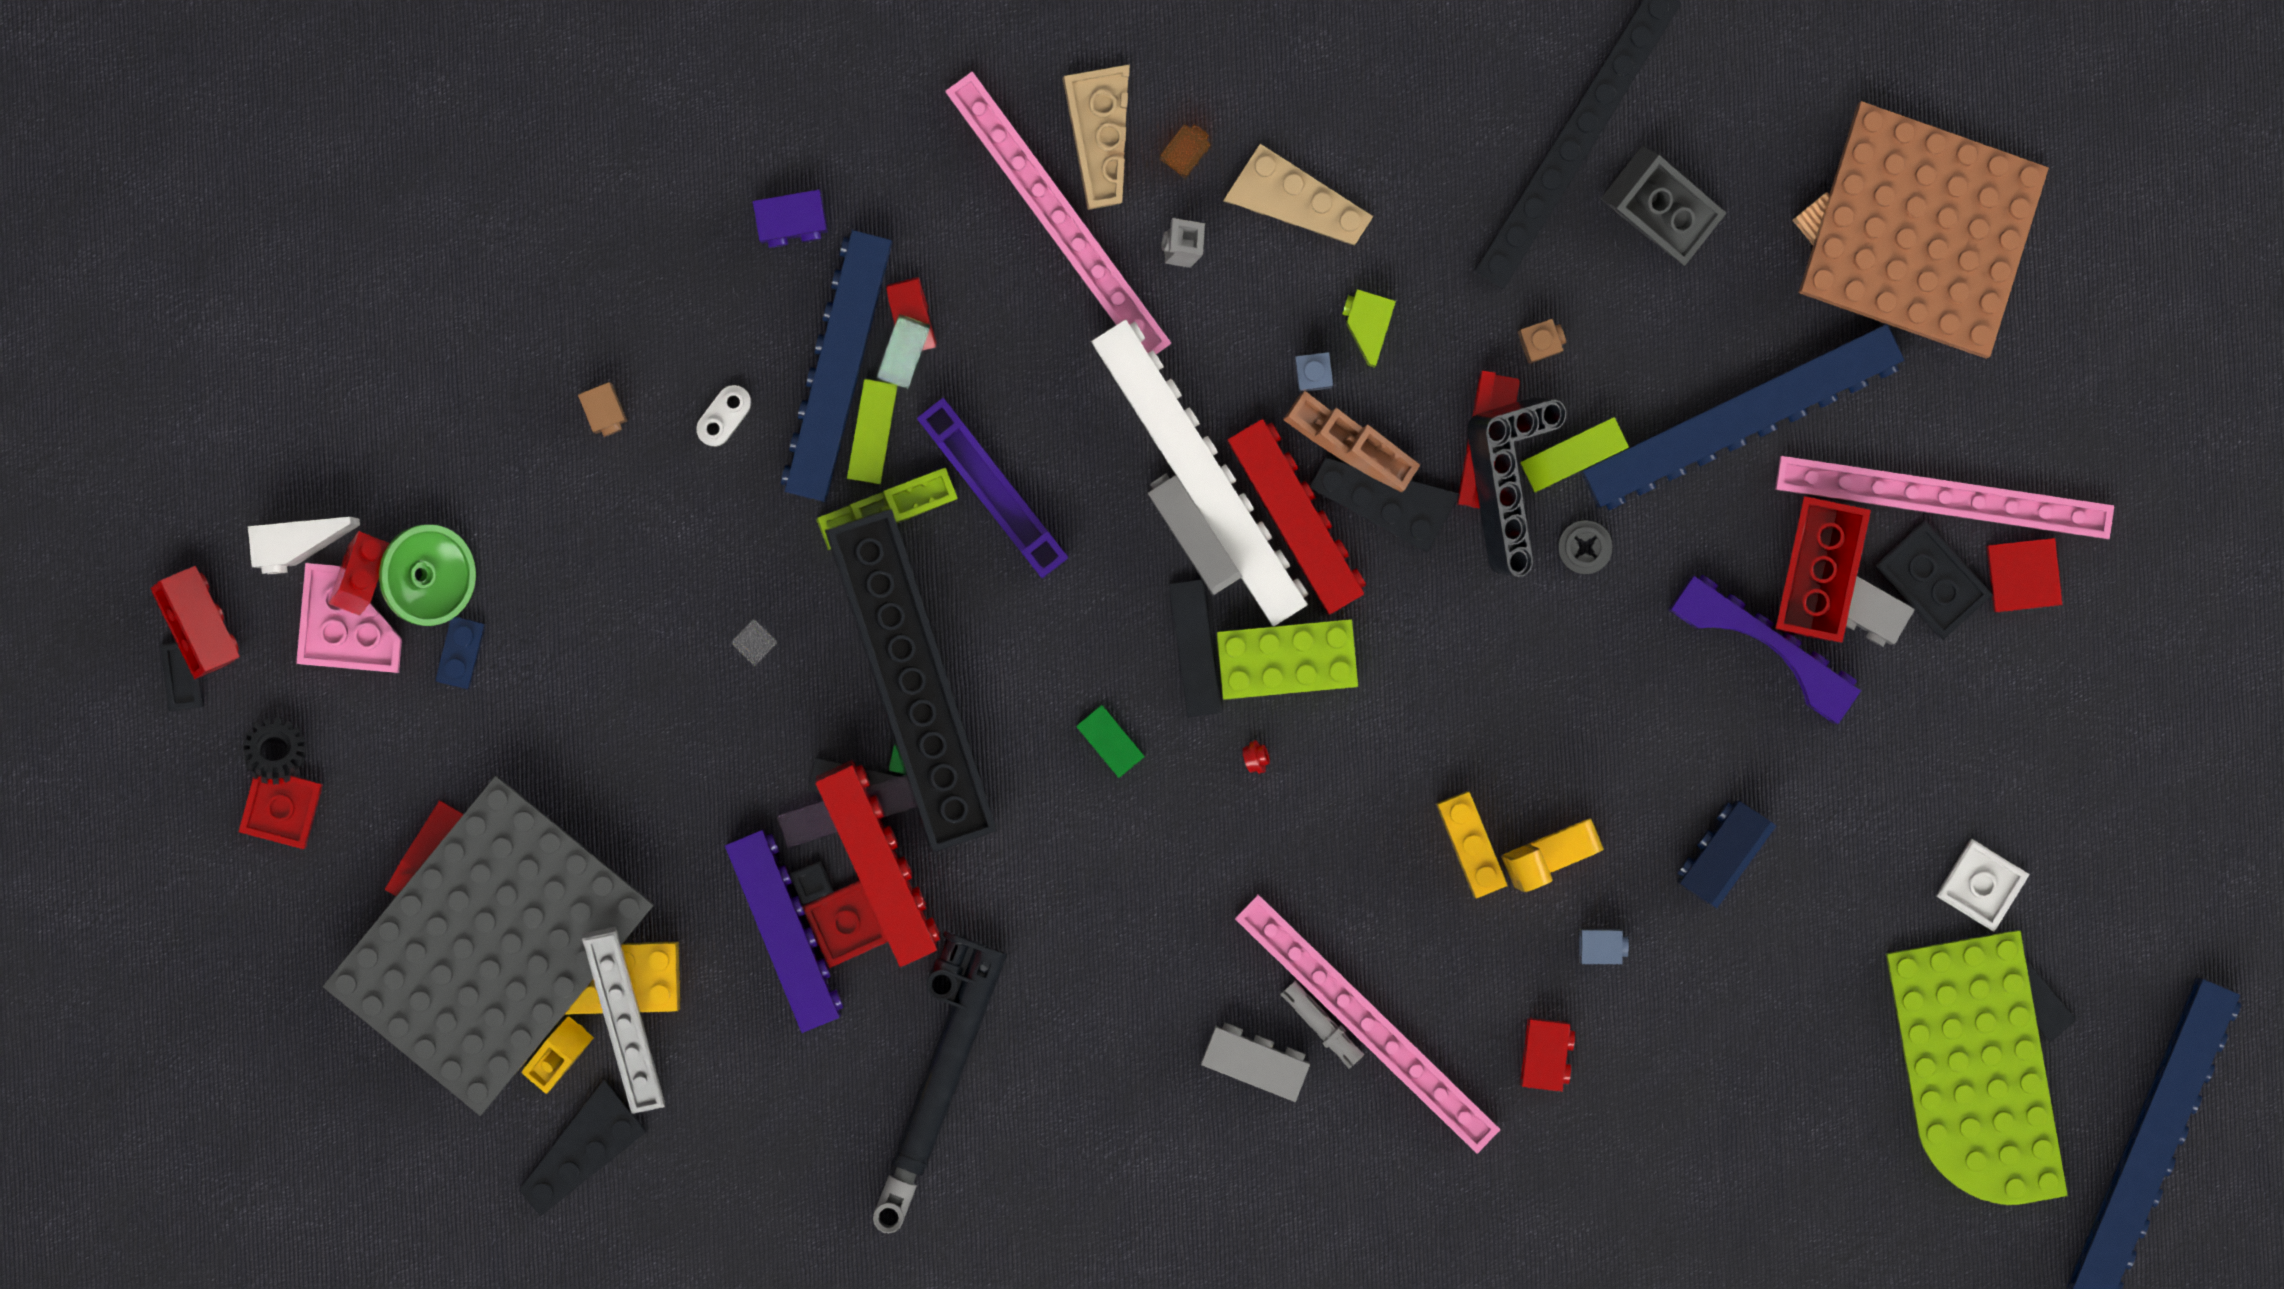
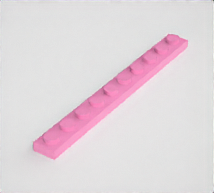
(1053, 210)
(1944, 497)
(1367, 1024)

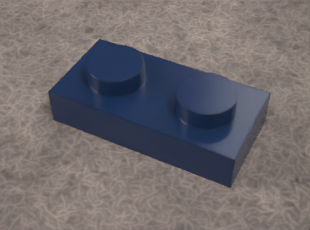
(460, 652)

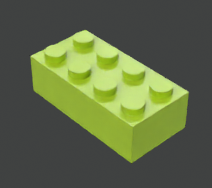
(1287, 659)

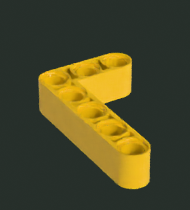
(1532, 863)

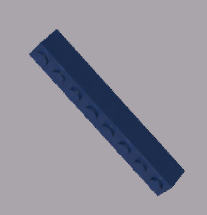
(838, 365)

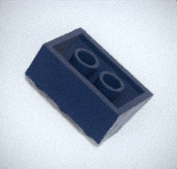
(1725, 853)

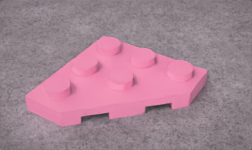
(339, 637)

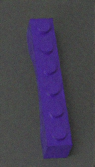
(992, 488)
(1822, 688)

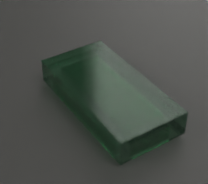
(903, 351)

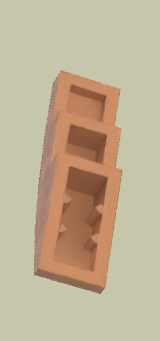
(1350, 442)

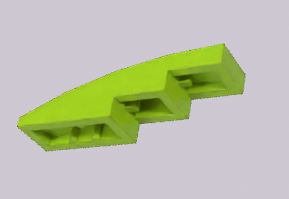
(904, 500)

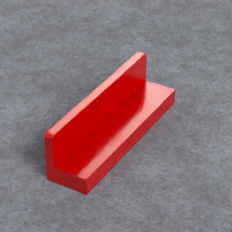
(1492, 393)

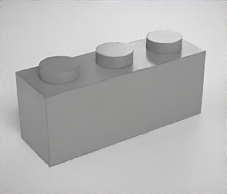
(1256, 1061)

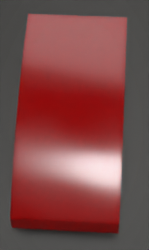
(909, 300)

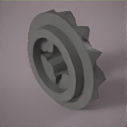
(1601, 547)

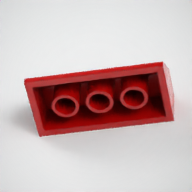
(1823, 569)

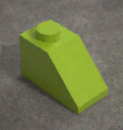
(1368, 322)

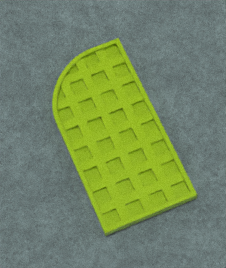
(1978, 1067)

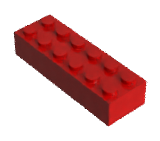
(876, 862)

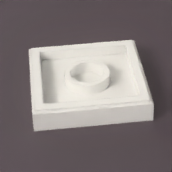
(1982, 885)

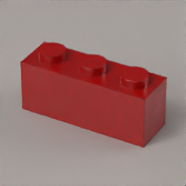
(195, 622)

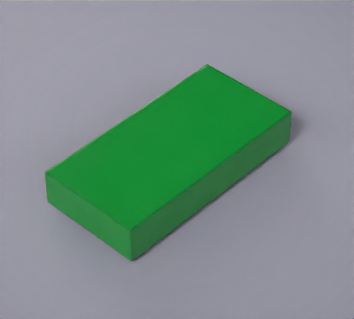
(1110, 741)

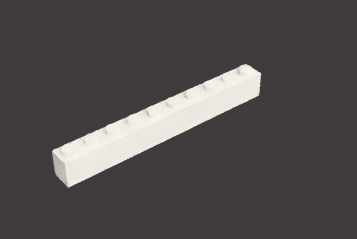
(1199, 472)

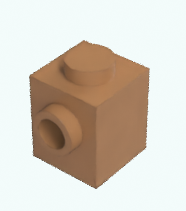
(1542, 340)

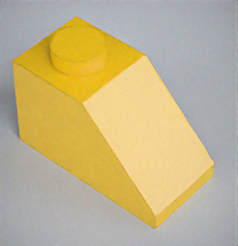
(557, 1054)

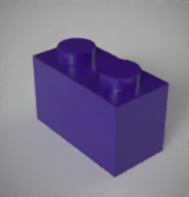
(790, 218)

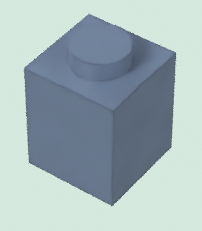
(1313, 372)
(1602, 946)

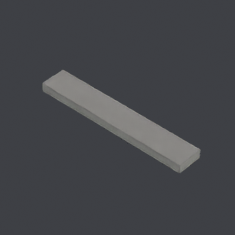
(623, 1020)

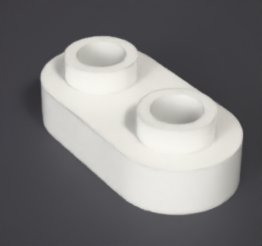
(724, 416)

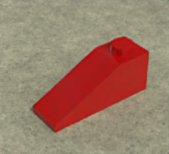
(430, 836)

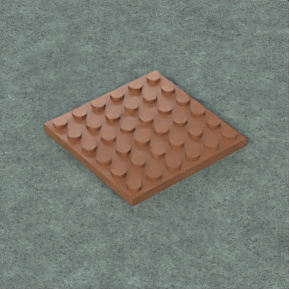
(1923, 230)

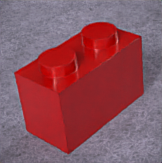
(358, 573)
(1546, 1054)

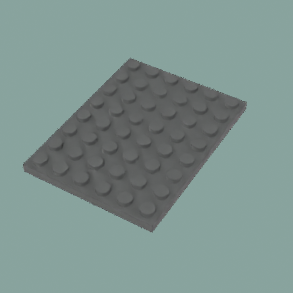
(485, 945)

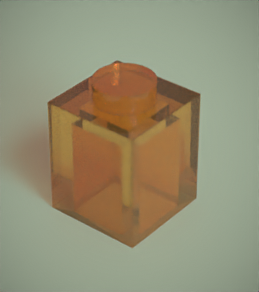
(1186, 150)

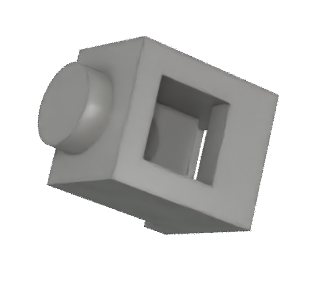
(1183, 242)

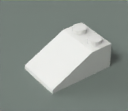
(290, 543)

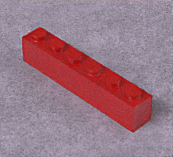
(1296, 517)

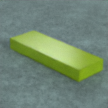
(872, 431)

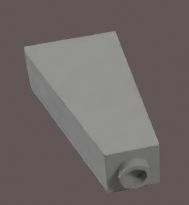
(1193, 533)

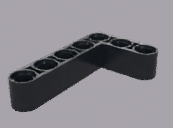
(1504, 477)

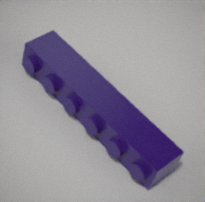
(783, 930)

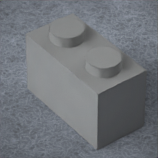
(1877, 613)

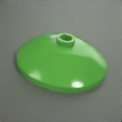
(445, 580)

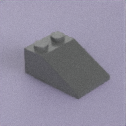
(1663, 205)

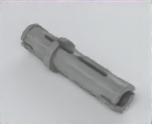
(1321, 1023)

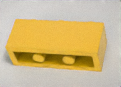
(1471, 844)

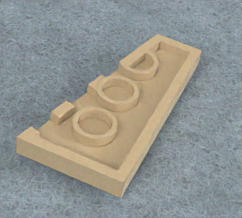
(1098, 123)
(1288, 194)

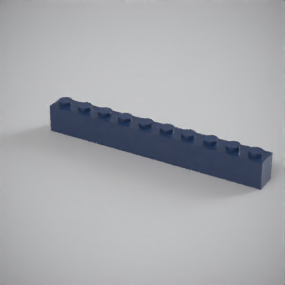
(1742, 416)
(2155, 1137)

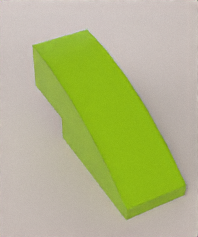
(1574, 454)

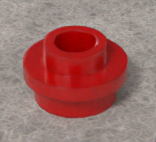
(1256, 757)

